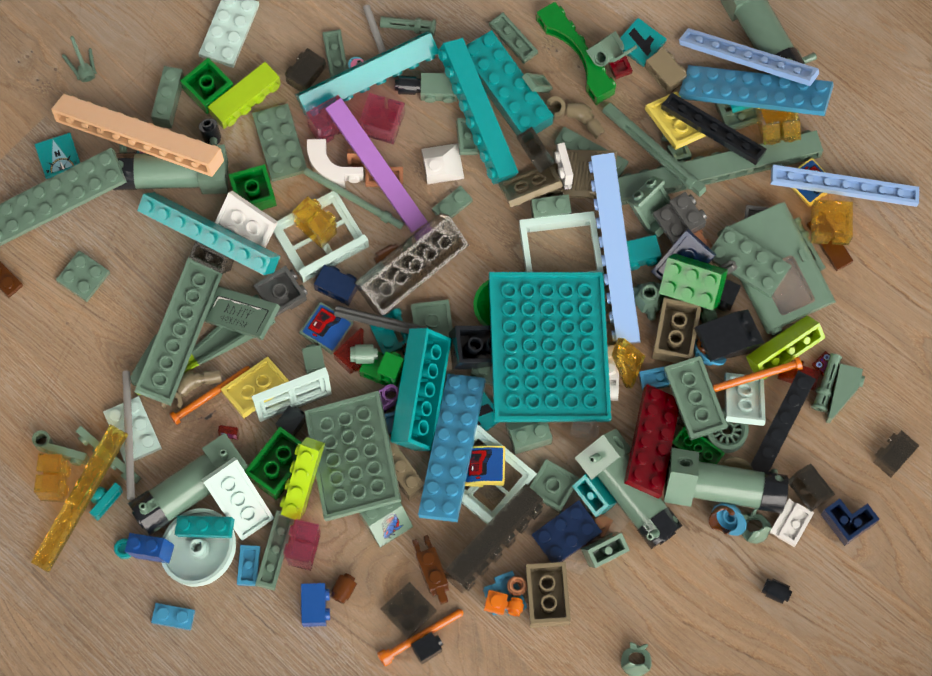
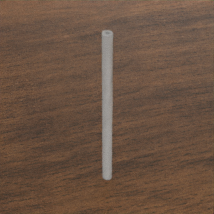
(129, 440)

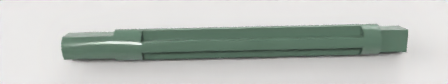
(654, 149)

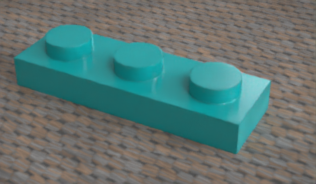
(204, 526)

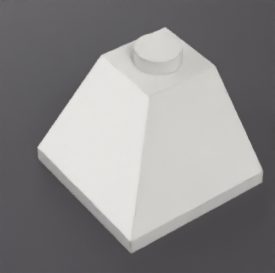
(442, 163)

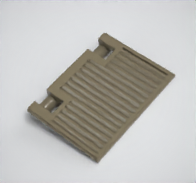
(581, 175)

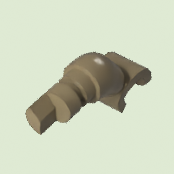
(578, 111)
(191, 381)

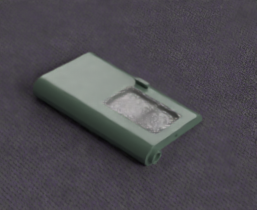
(803, 286)

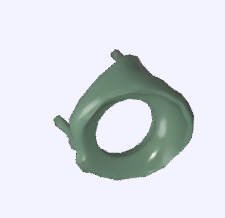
(760, 535)
(636, 669)

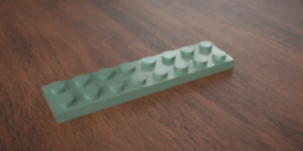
(60, 195)
(178, 332)

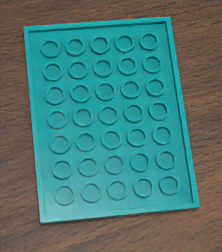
(549, 347)

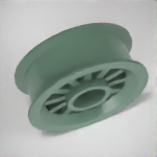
(734, 445)

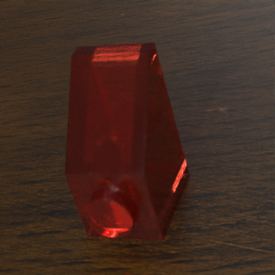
(342, 354)

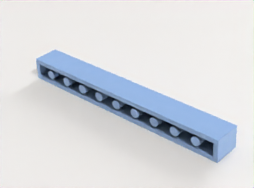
(615, 248)

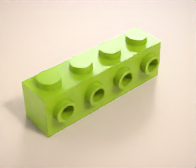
(244, 95)
(787, 345)
(302, 478)

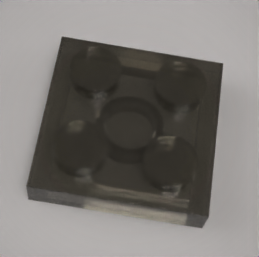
(408, 610)

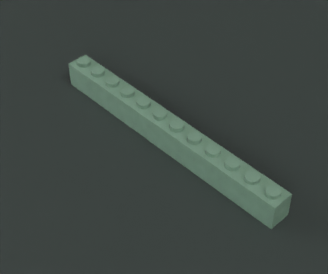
(726, 165)

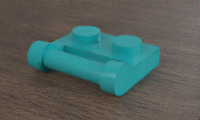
(386, 338)

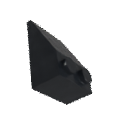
(729, 336)
(470, 347)

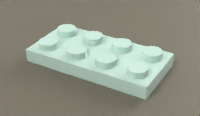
(228, 31)
(238, 498)

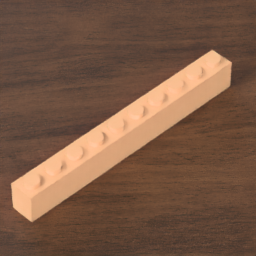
(138, 135)

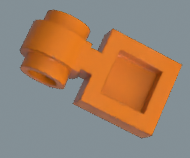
(497, 603)

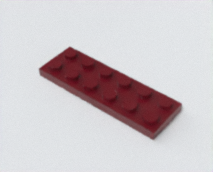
(652, 442)

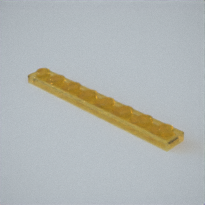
(79, 498)

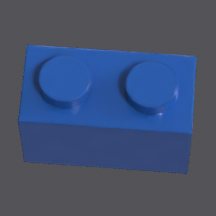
(149, 548)
(314, 604)

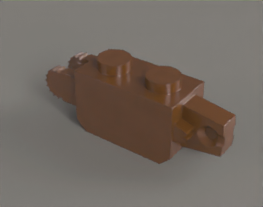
(432, 570)

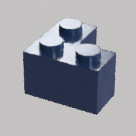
(848, 525)

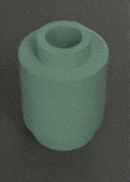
(363, 353)

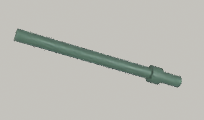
(385, 216)

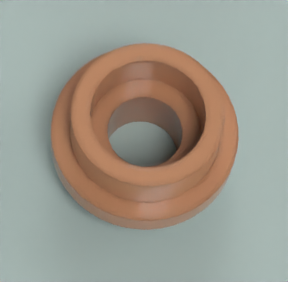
(519, 580)

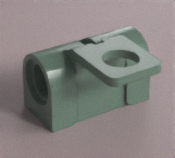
(608, 50)

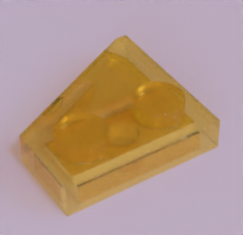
(628, 361)

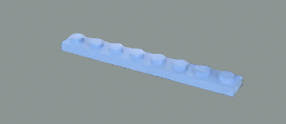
(749, 57)
(844, 185)

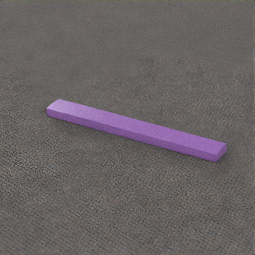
(376, 165)

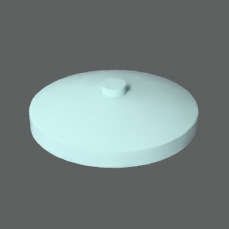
(198, 559)

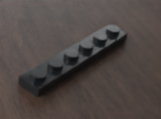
(713, 128)
(782, 422)

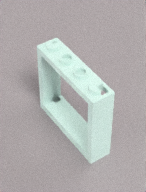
(559, 222)

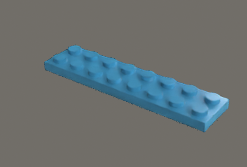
(755, 90)
(452, 448)

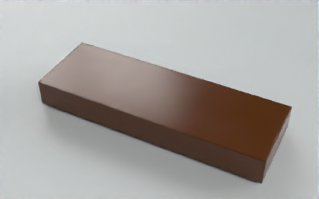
(836, 254)

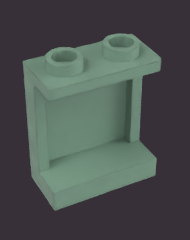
(647, 201)

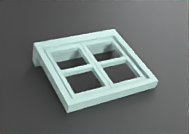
(332, 257)
(293, 394)
(474, 504)

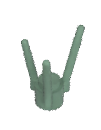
(85, 71)

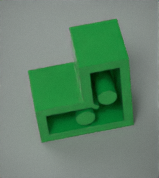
(385, 369)

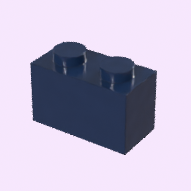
(336, 284)

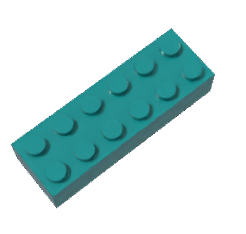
(506, 87)
(420, 389)

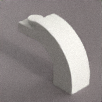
(323, 166)

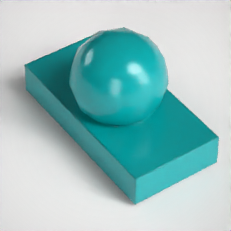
(104, 500)

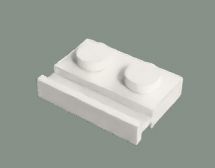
(564, 166)
(791, 522)

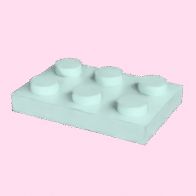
(745, 402)
(144, 437)

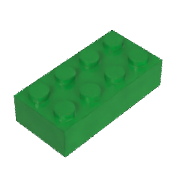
(707, 451)

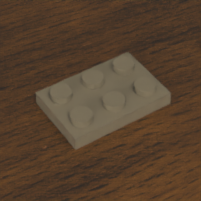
(530, 185)

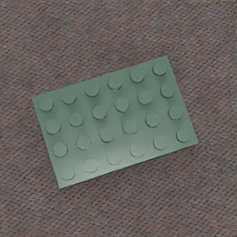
(357, 456)

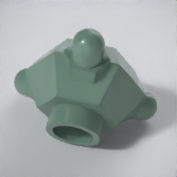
(648, 298)

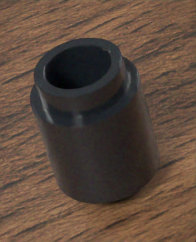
(408, 85)
(208, 129)
(776, 590)

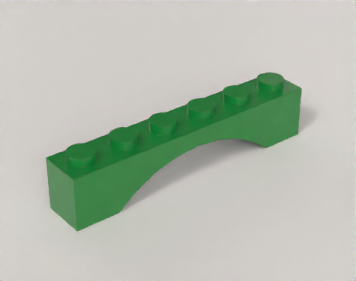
(555, 23)

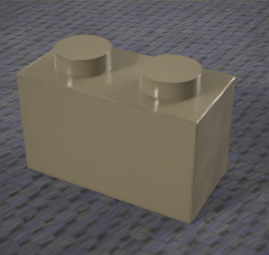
(666, 70)

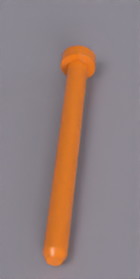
(796, 364)
(204, 398)

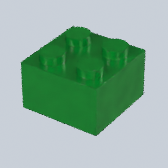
(205, 84)
(254, 186)

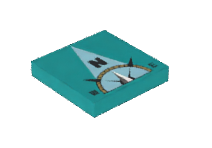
(57, 155)

